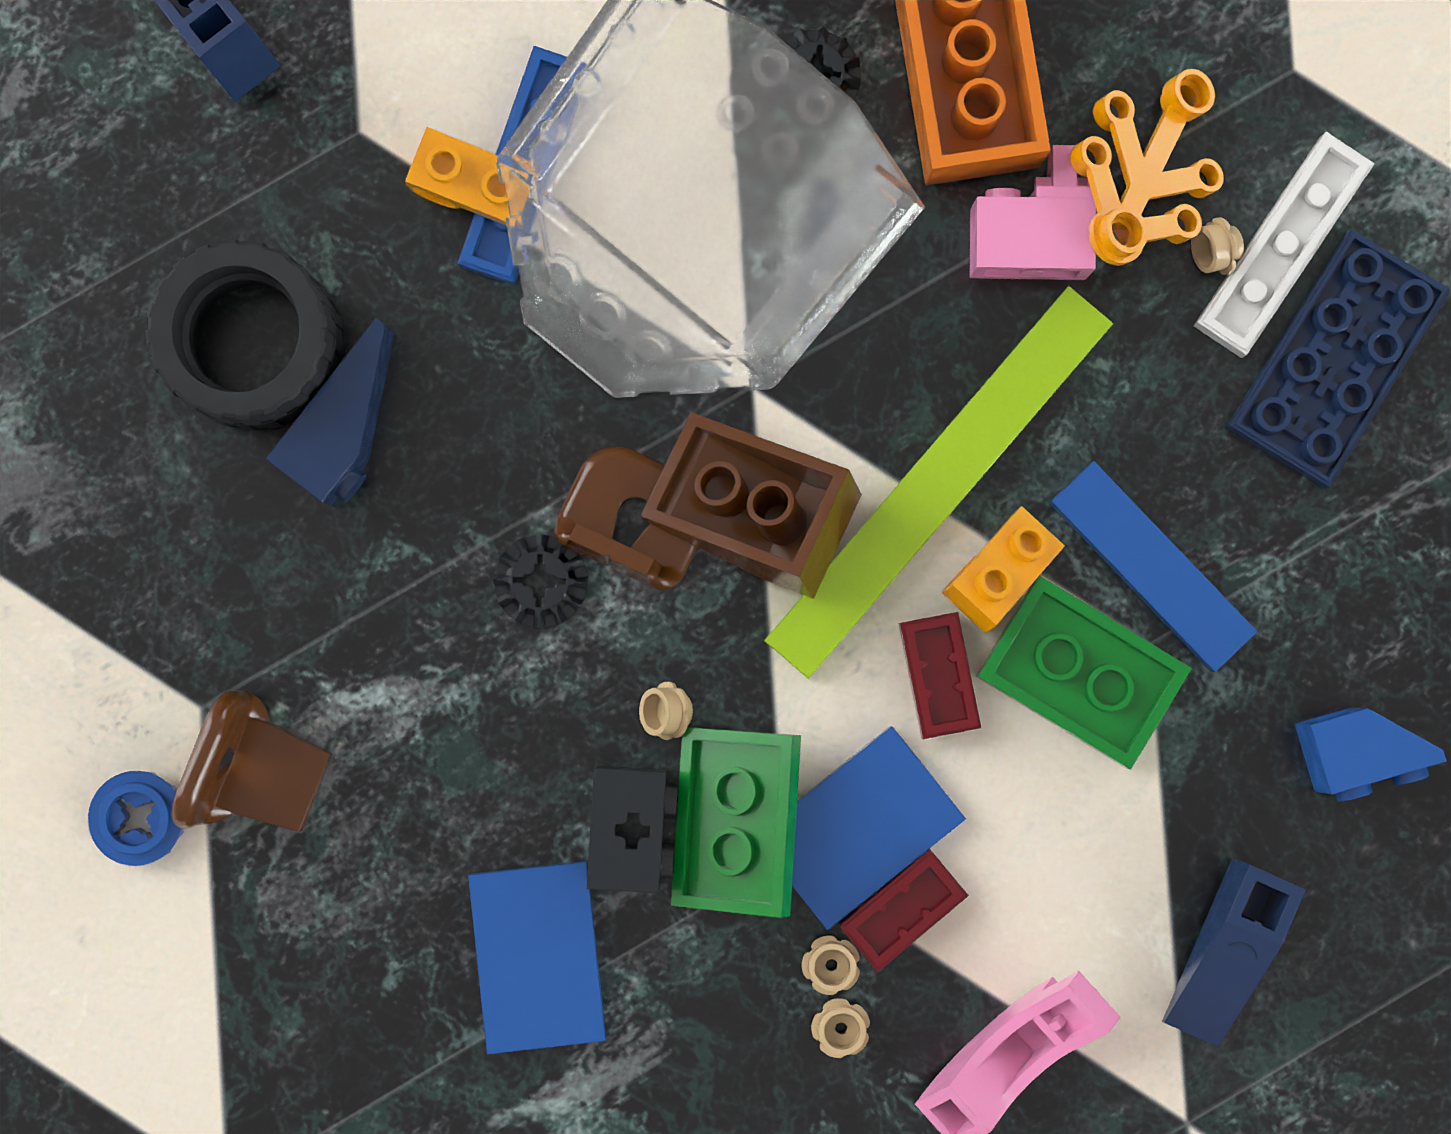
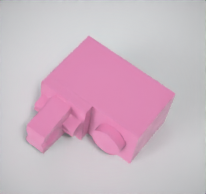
(1038, 233)

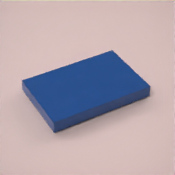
(866, 826)
(537, 957)

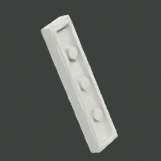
(1284, 244)

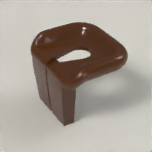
(591, 512)
(269, 777)

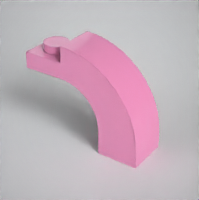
(1012, 1052)

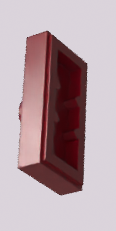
(939, 675)
(903, 910)

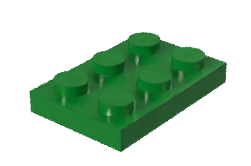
(1083, 672)
(736, 821)

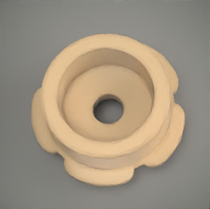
(1217, 247)
(665, 711)
(831, 981)
(846, 1043)

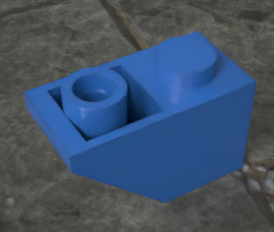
(1360, 748)

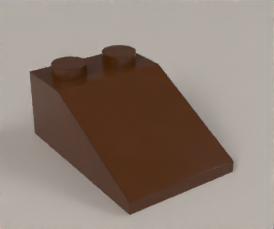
(754, 503)

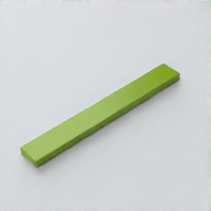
(939, 481)

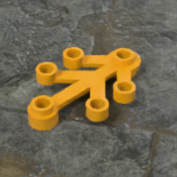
(1182, 100)

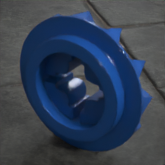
(109, 814)

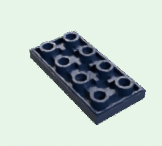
(1338, 359)

